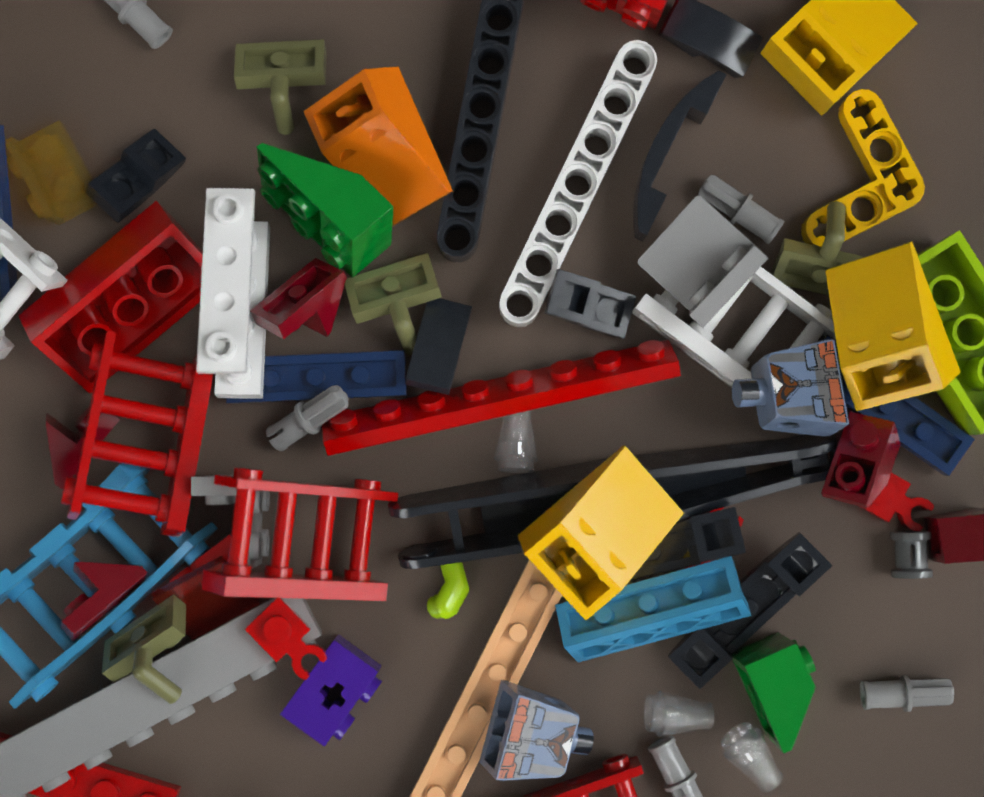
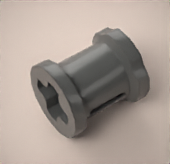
(903, 566)

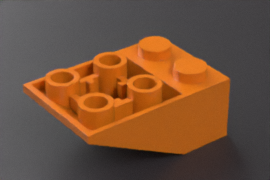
(378, 133)

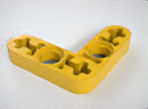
(880, 189)

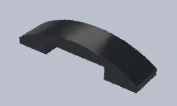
(692, 106)
(695, 543)
(767, 589)

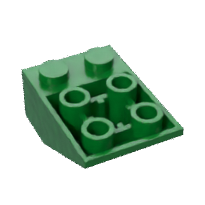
(327, 205)

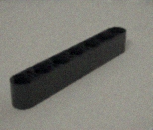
(483, 131)

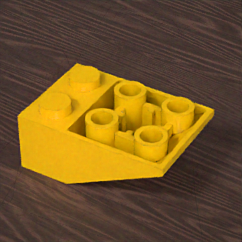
(835, 45)
(888, 328)
(601, 532)

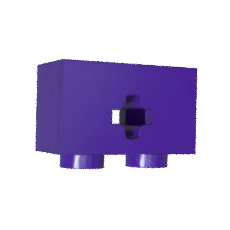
(311, 708)

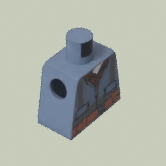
(796, 390)
(531, 735)

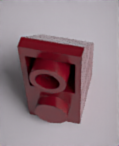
(862, 460)
(956, 536)

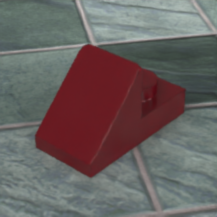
(306, 299)
(66, 444)
(109, 587)

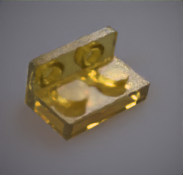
(52, 173)

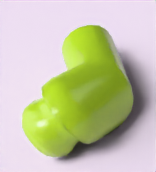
(451, 594)

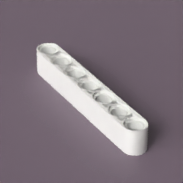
(581, 163)

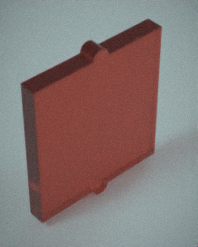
(204, 608)

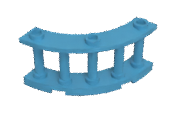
(58, 551)

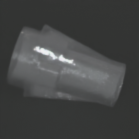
(516, 444)
(676, 714)
(751, 755)

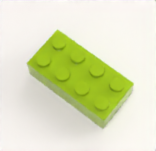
(958, 292)

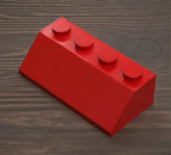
(128, 286)

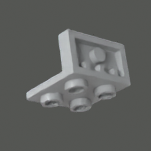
(702, 260)
(225, 495)

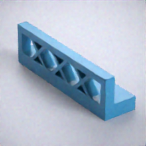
(656, 610)

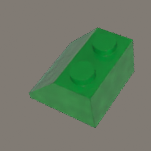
(778, 685)

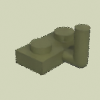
(280, 67)
(805, 264)
(392, 292)
(143, 639)

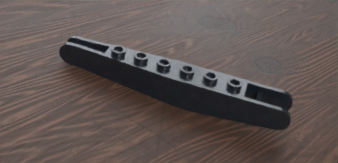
(693, 478)

